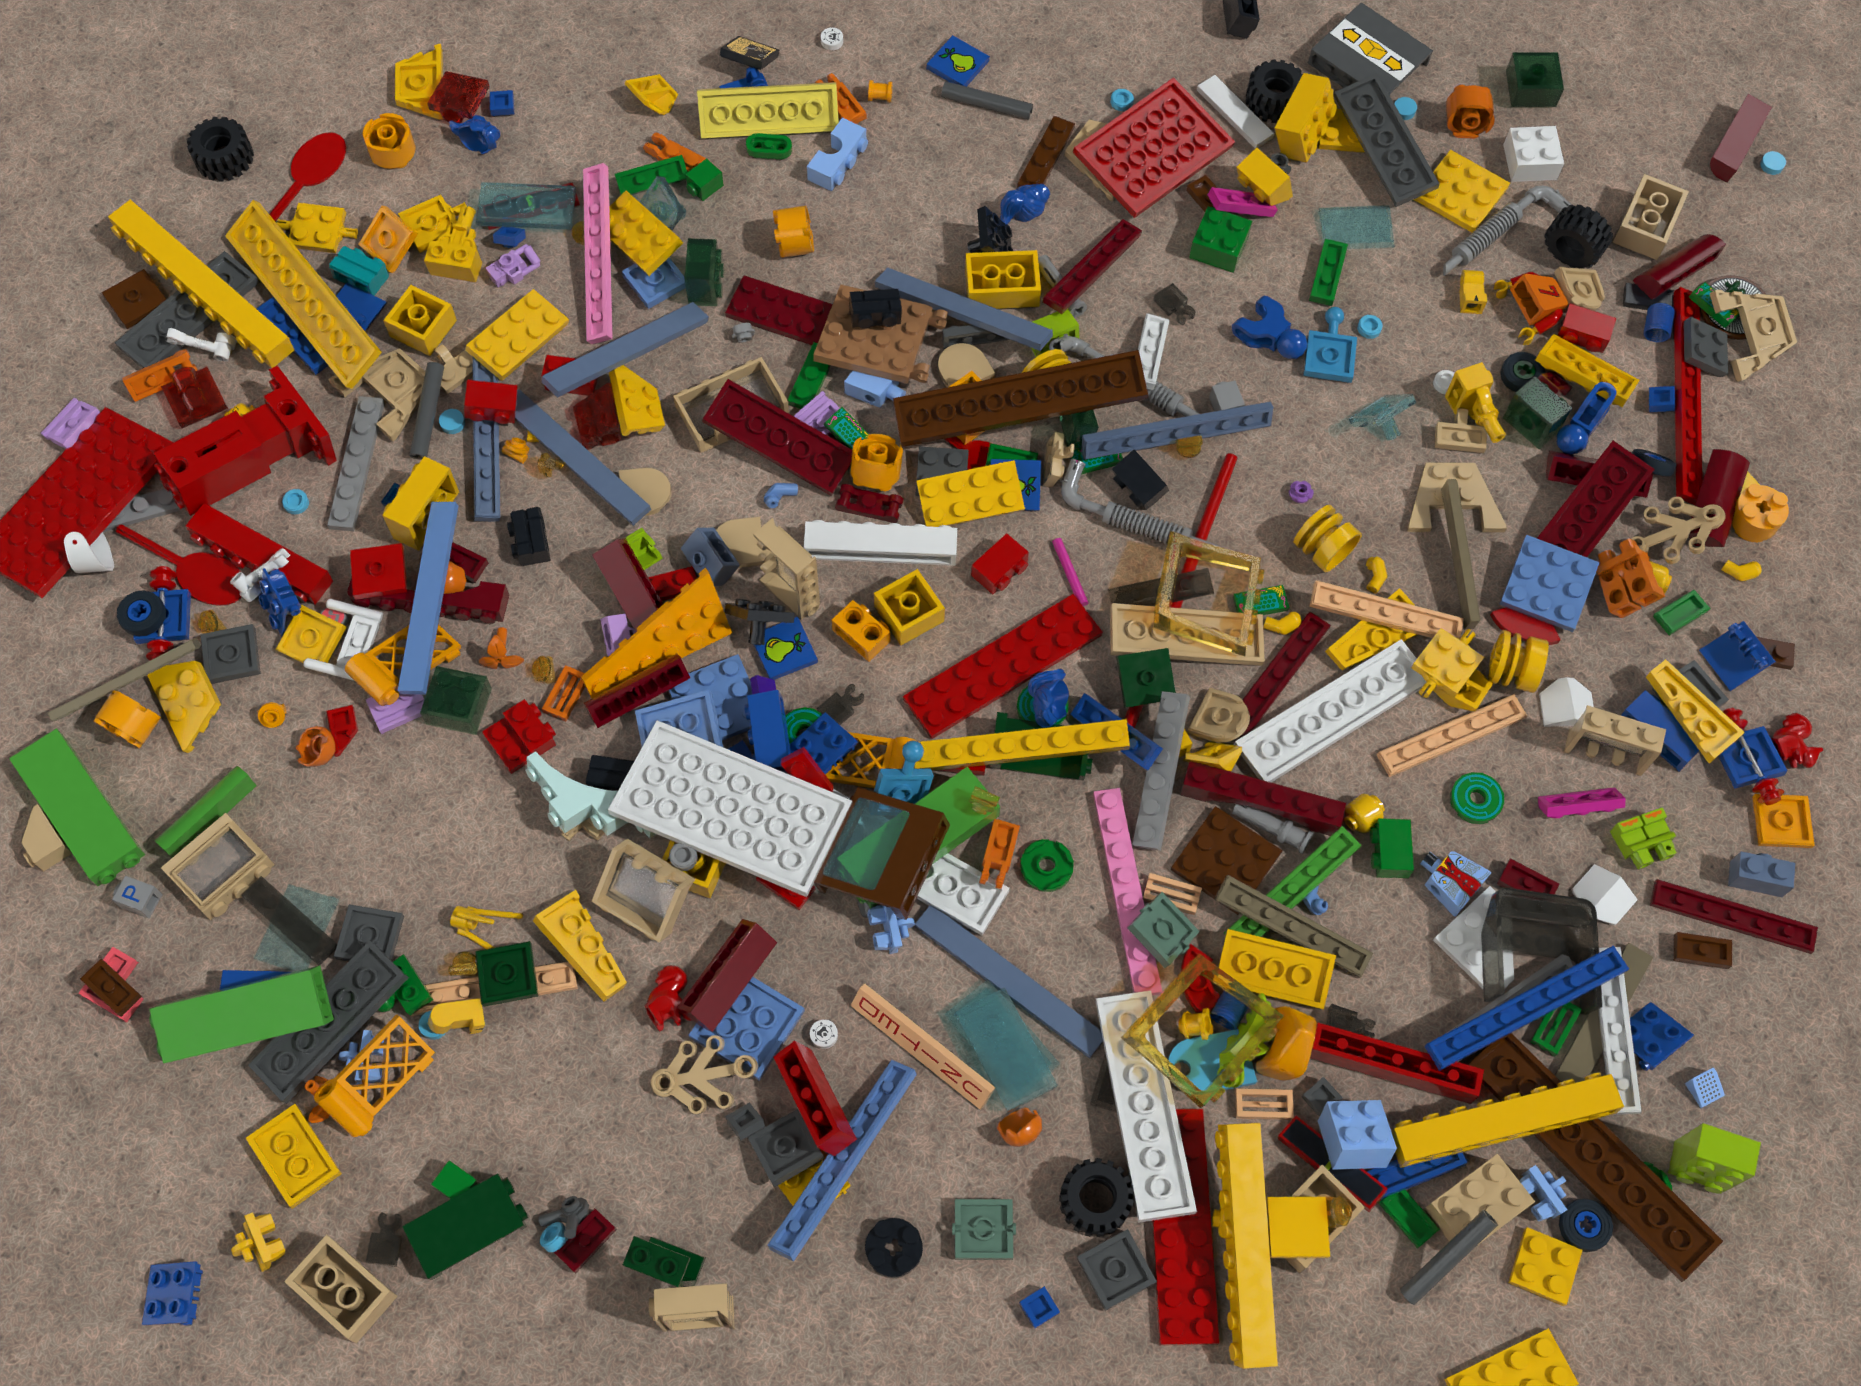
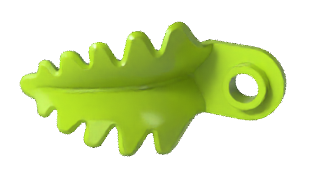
(1236, 1042)

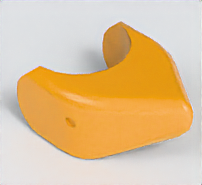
(1291, 1046)

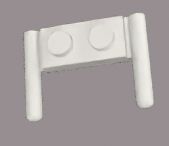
(357, 640)

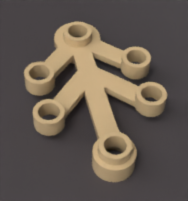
(1681, 528)
(699, 1075)

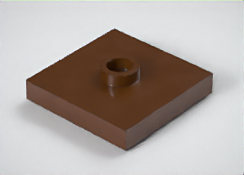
(134, 298)

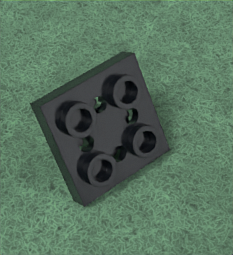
(993, 234)
(759, 614)

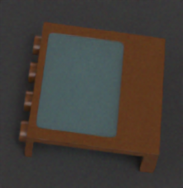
(883, 851)

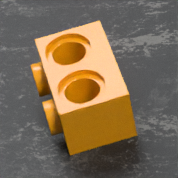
(856, 634)

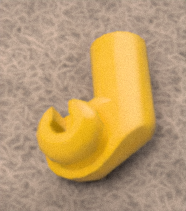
(1379, 571)
(1743, 572)
(1284, 625)

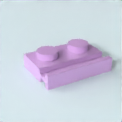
(818, 412)
(70, 423)
(403, 710)

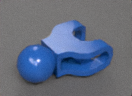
(1271, 331)
(1574, 436)

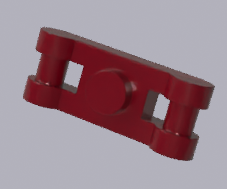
(869, 503)

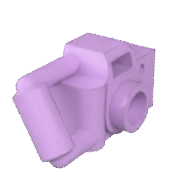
(512, 267)
(615, 630)

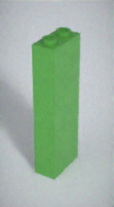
(953, 800)
(77, 808)
(241, 1014)

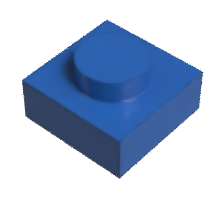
(502, 103)
(509, 236)
(1662, 399)
(1039, 1307)

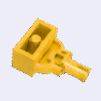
(455, 251)
(1471, 391)

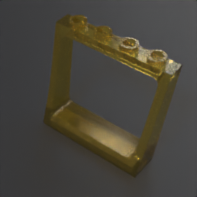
(1165, 620)
(1201, 966)

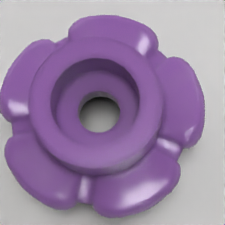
(1300, 497)

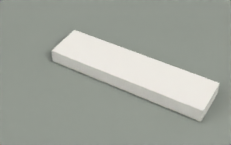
(1235, 111)
(1151, 347)

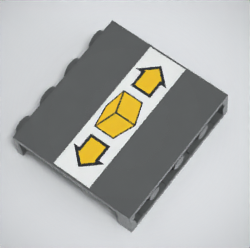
(1365, 46)

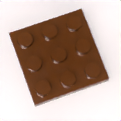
(1222, 849)

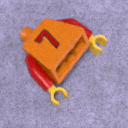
(1538, 299)

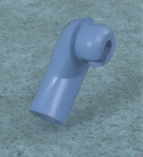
(777, 491)
(1314, 903)

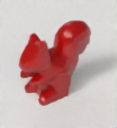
(1790, 741)
(665, 998)

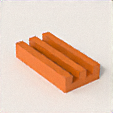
(556, 689)

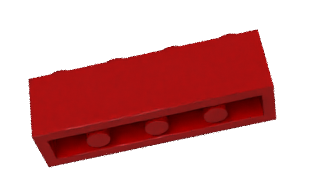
(814, 1098)

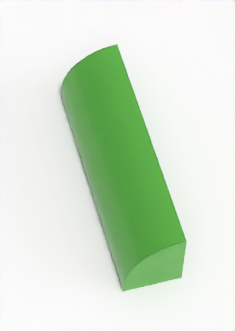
(206, 811)

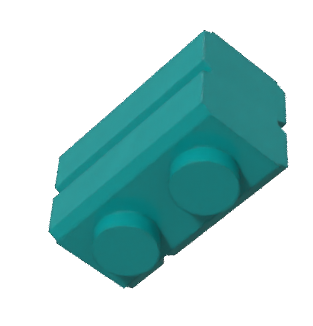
(359, 270)

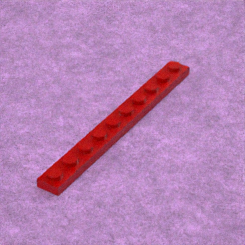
(1687, 405)

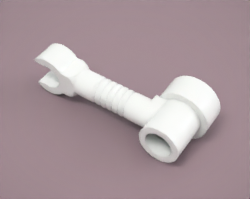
(220, 347)
(248, 584)

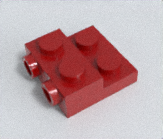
(520, 735)

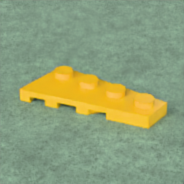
(1367, 639)
(1697, 715)
(575, 938)

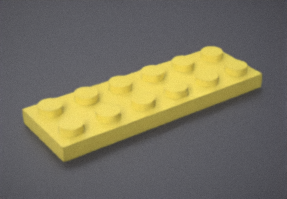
(768, 110)

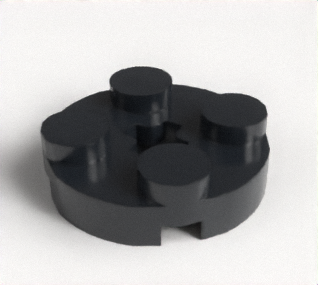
(880, 1257)

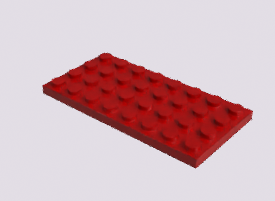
(76, 494)

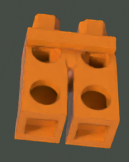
(1627, 579)

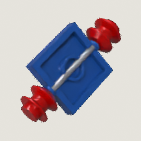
(177, 620)
(1753, 761)

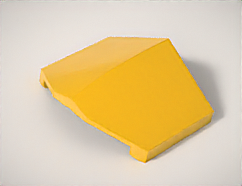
(653, 92)
(1471, 693)
(1216, 755)

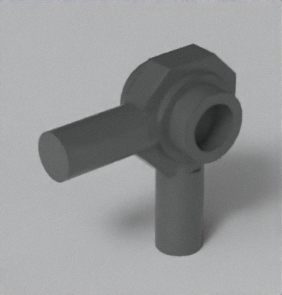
(572, 1213)

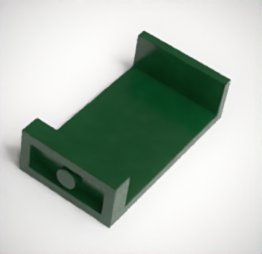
(1064, 767)
(465, 1225)
(664, 1261)

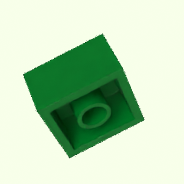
(1220, 239)

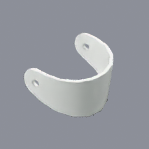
(88, 558)

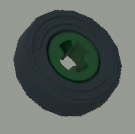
(1514, 365)

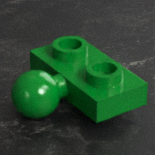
(412, 993)

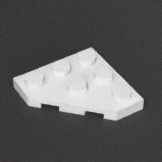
(1463, 940)

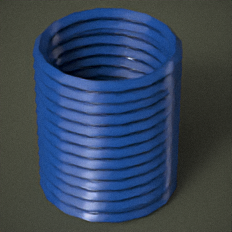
(1660, 318)
(1230, 1009)

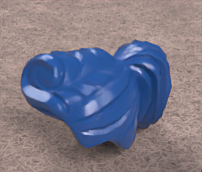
(476, 134)
(1024, 203)
(1049, 696)

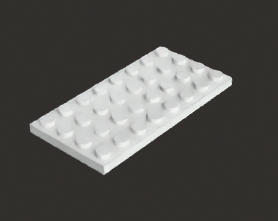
(730, 808)

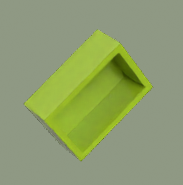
(1714, 1158)

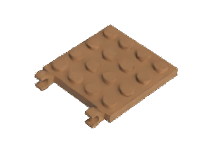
(878, 349)

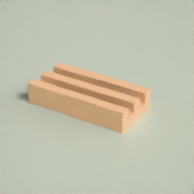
(1172, 893)
(1239, 1104)

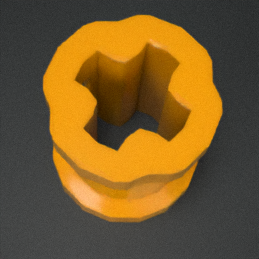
(880, 91)

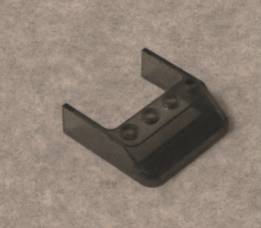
(1541, 927)

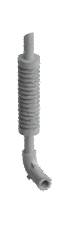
(1500, 223)
(1160, 396)
(1117, 514)

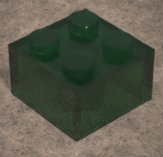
(1534, 79)
(703, 272)
(1537, 412)
(456, 700)

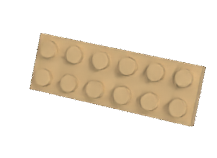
(1134, 632)

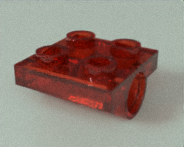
(458, 96)
(193, 395)
(598, 418)

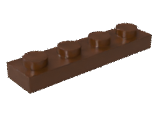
(1047, 152)

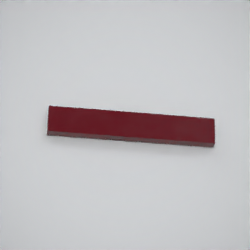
(1092, 266)
(1283, 668)
(1734, 916)

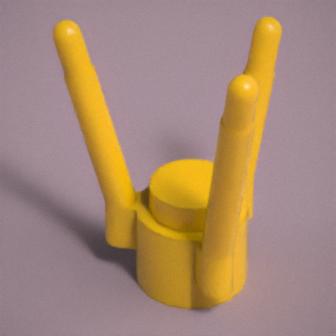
(468, 918)

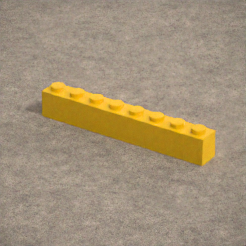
(1024, 745)
(1506, 1120)
(1246, 1245)

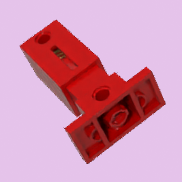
(242, 447)

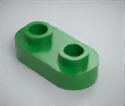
(769, 146)

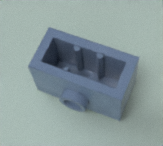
(709, 551)
(1761, 874)

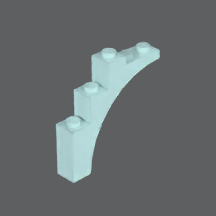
(572, 801)

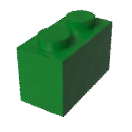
(1392, 848)

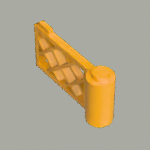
(378, 679)
(891, 759)
(346, 1104)

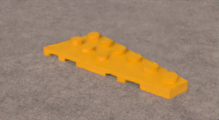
(678, 627)

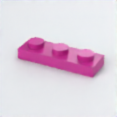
(1240, 202)
(1581, 802)

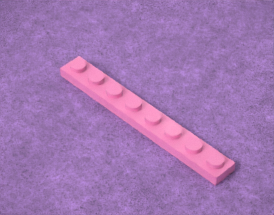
(597, 254)
(1125, 887)

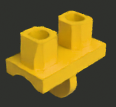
(264, 1252)

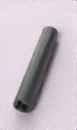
(987, 100)
(427, 410)
(1448, 1257)

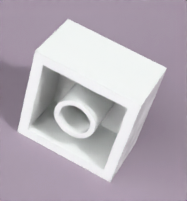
(1533, 153)

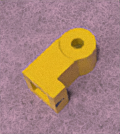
(1472, 291)
(457, 1015)

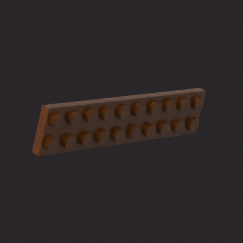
(1020, 398)
(1606, 1166)

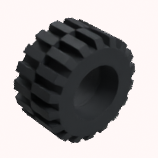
(1271, 76)
(224, 162)
(1578, 236)
(1101, 1173)

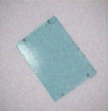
(1358, 226)
(277, 948)

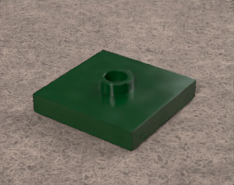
(1145, 676)
(506, 974)

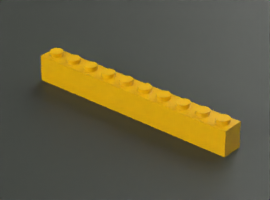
(201, 284)

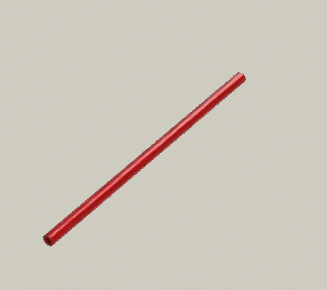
(1202, 533)

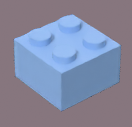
(1356, 1134)

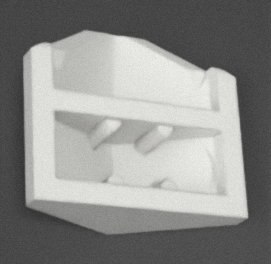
(1564, 702)
(1606, 892)

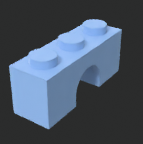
(830, 169)

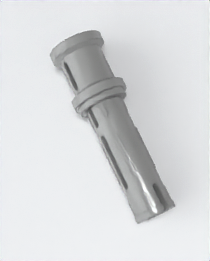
(1053, 277)
(1283, 830)

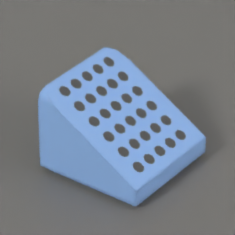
(1705, 1087)

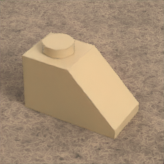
(43, 841)

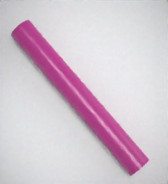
(1069, 571)

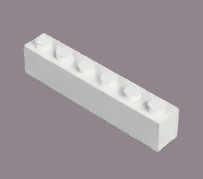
(881, 543)

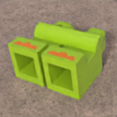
(1642, 834)

